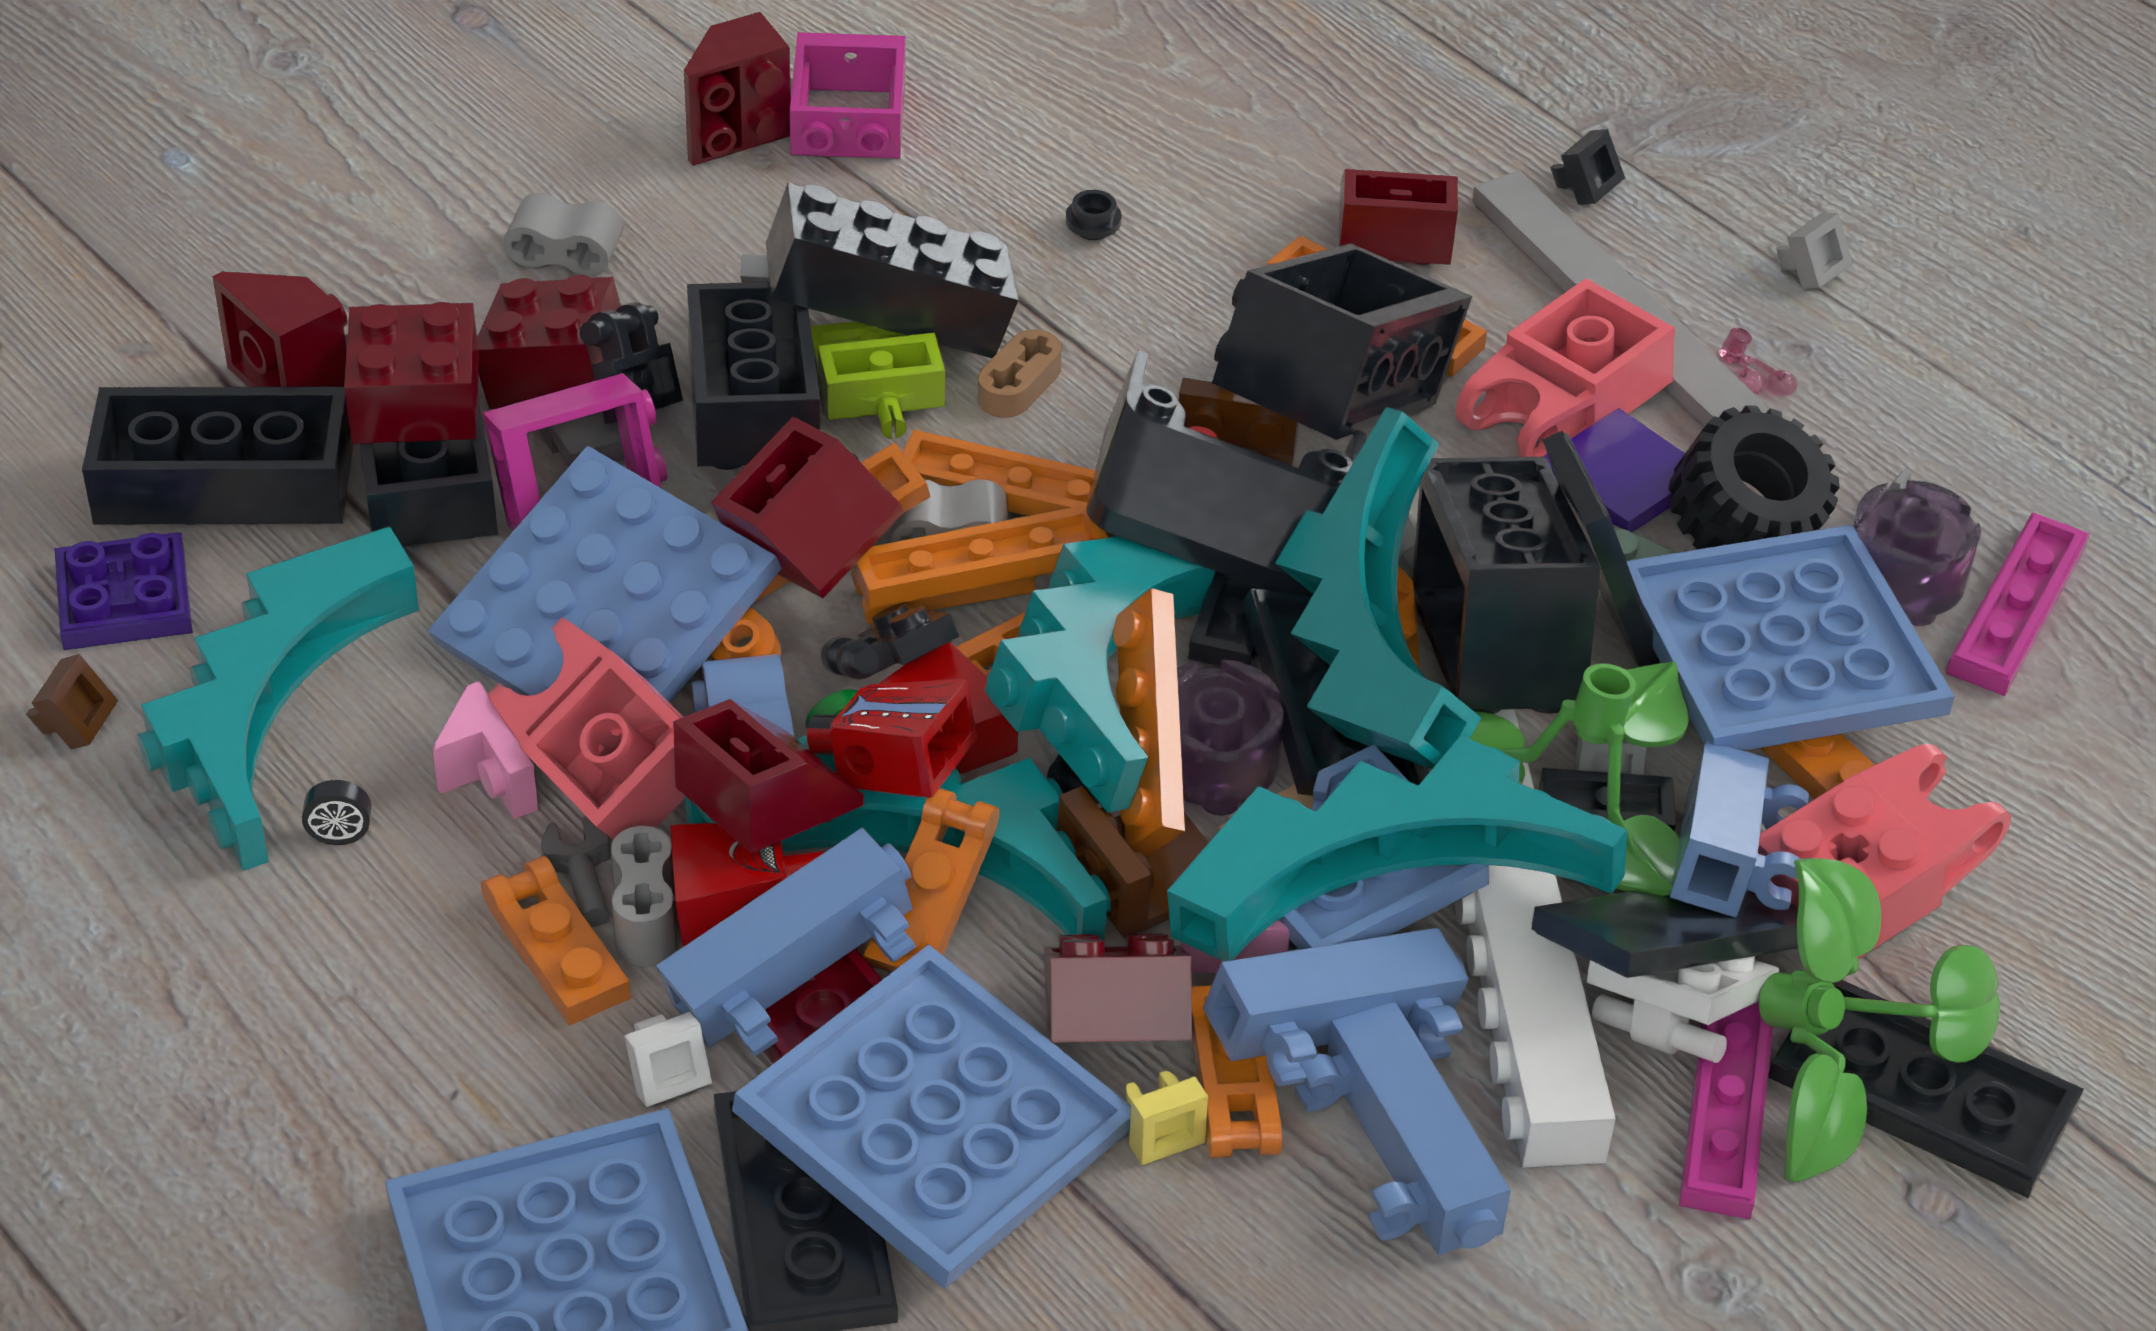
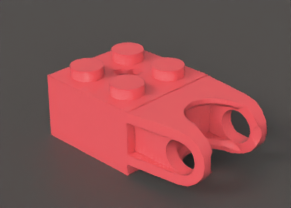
(1571, 367)
(599, 735)
(1893, 835)

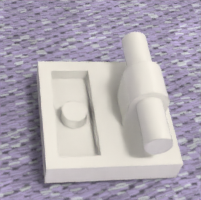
(1672, 997)

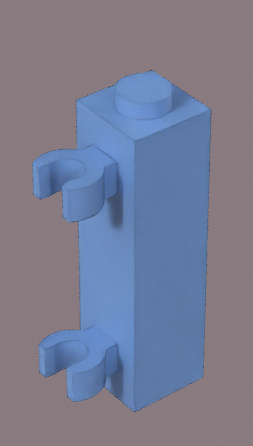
(1722, 833)
(789, 938)
(1287, 999)
(1416, 1127)

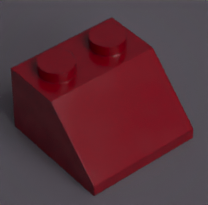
(281, 330)

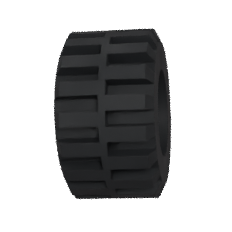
(1767, 455)

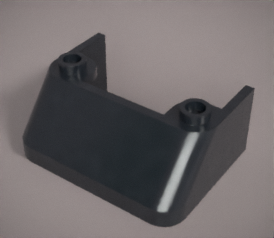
(1202, 493)

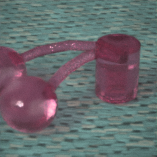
(1732, 351)

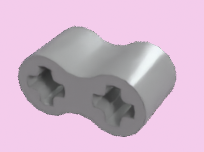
(563, 234)
(952, 509)
(643, 896)

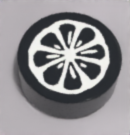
(336, 812)

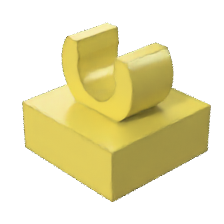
(1166, 1118)

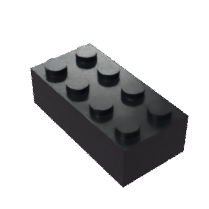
(890, 270)
(747, 370)
(218, 455)
(430, 488)

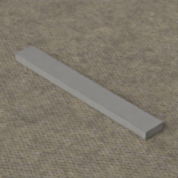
(1570, 255)

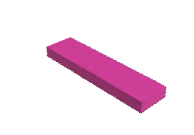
(2017, 604)
(1728, 1118)

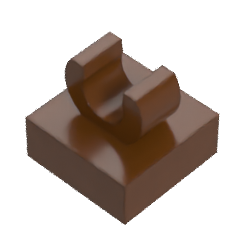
(72, 703)

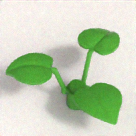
(1615, 705)
(1835, 925)

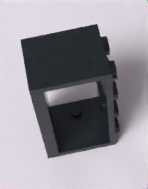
(1339, 339)
(1504, 582)

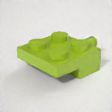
(877, 373)

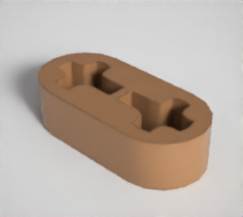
(1009, 367)

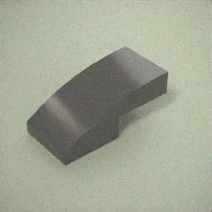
(574, 435)

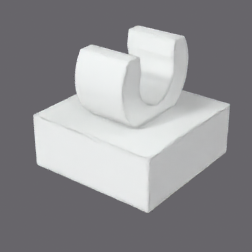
(667, 1057)

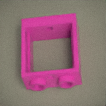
(823, 66)
(510, 448)

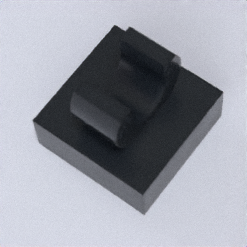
(1589, 167)

